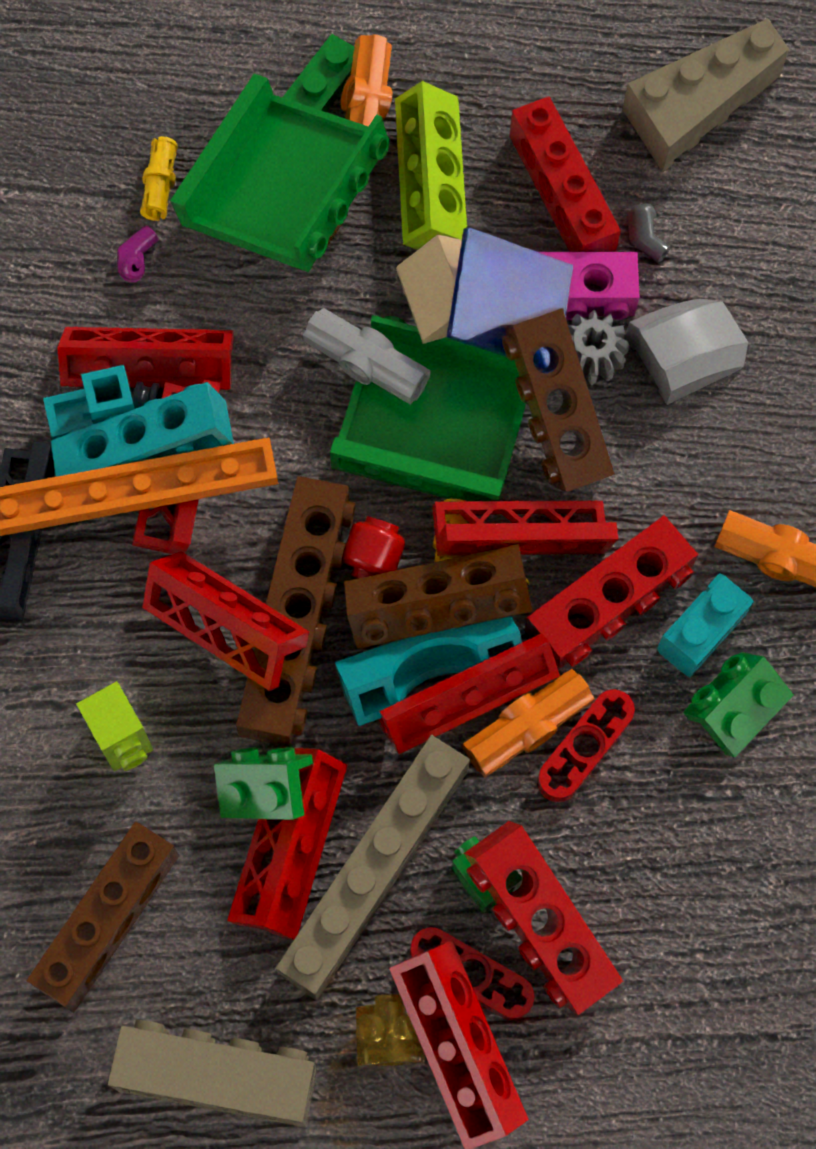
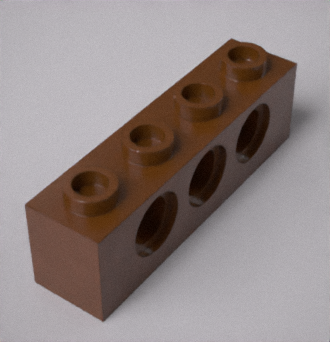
(589, 457)
(437, 596)
(104, 917)

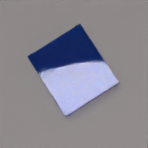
(501, 284)

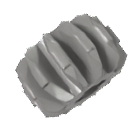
(599, 335)

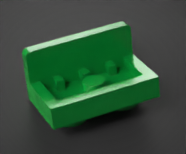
(739, 701)
(261, 784)

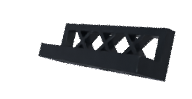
(24, 546)

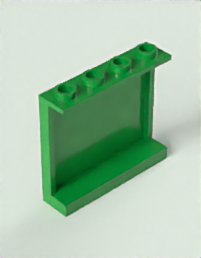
(279, 176)
(451, 438)

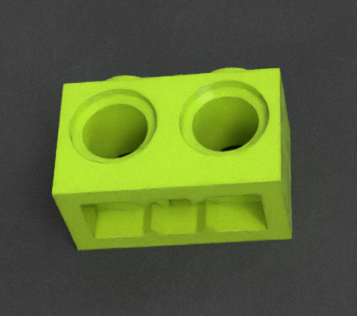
(116, 727)

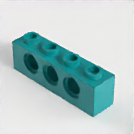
(160, 428)

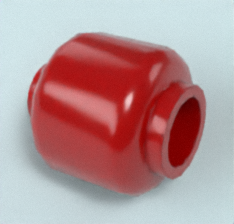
(373, 548)

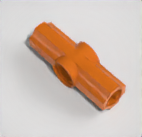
(367, 87)
(777, 550)
(528, 723)

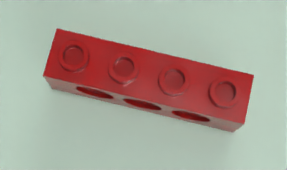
(563, 178)
(656, 545)
(590, 971)
(459, 1045)

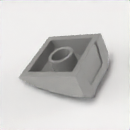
(688, 346)

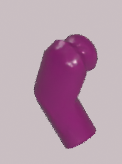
(131, 254)

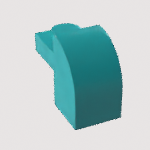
(104, 395)

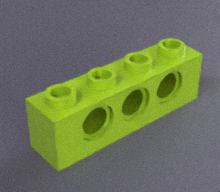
(430, 165)

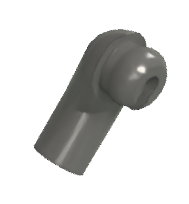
(642, 232)

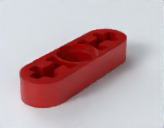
(595, 712)
(490, 966)

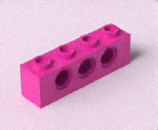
(612, 272)

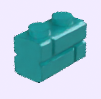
(704, 625)

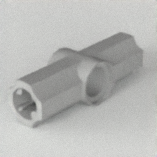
(366, 355)

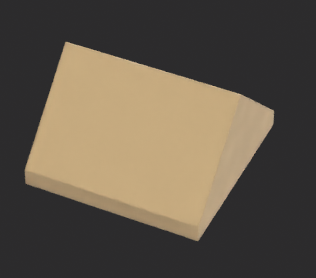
(429, 285)

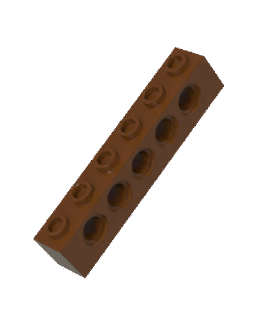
(310, 504)

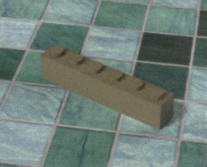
(373, 868)

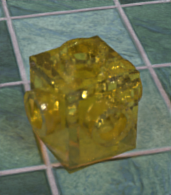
(386, 1034)

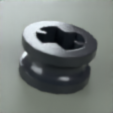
(143, 394)

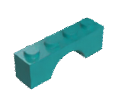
(392, 670)

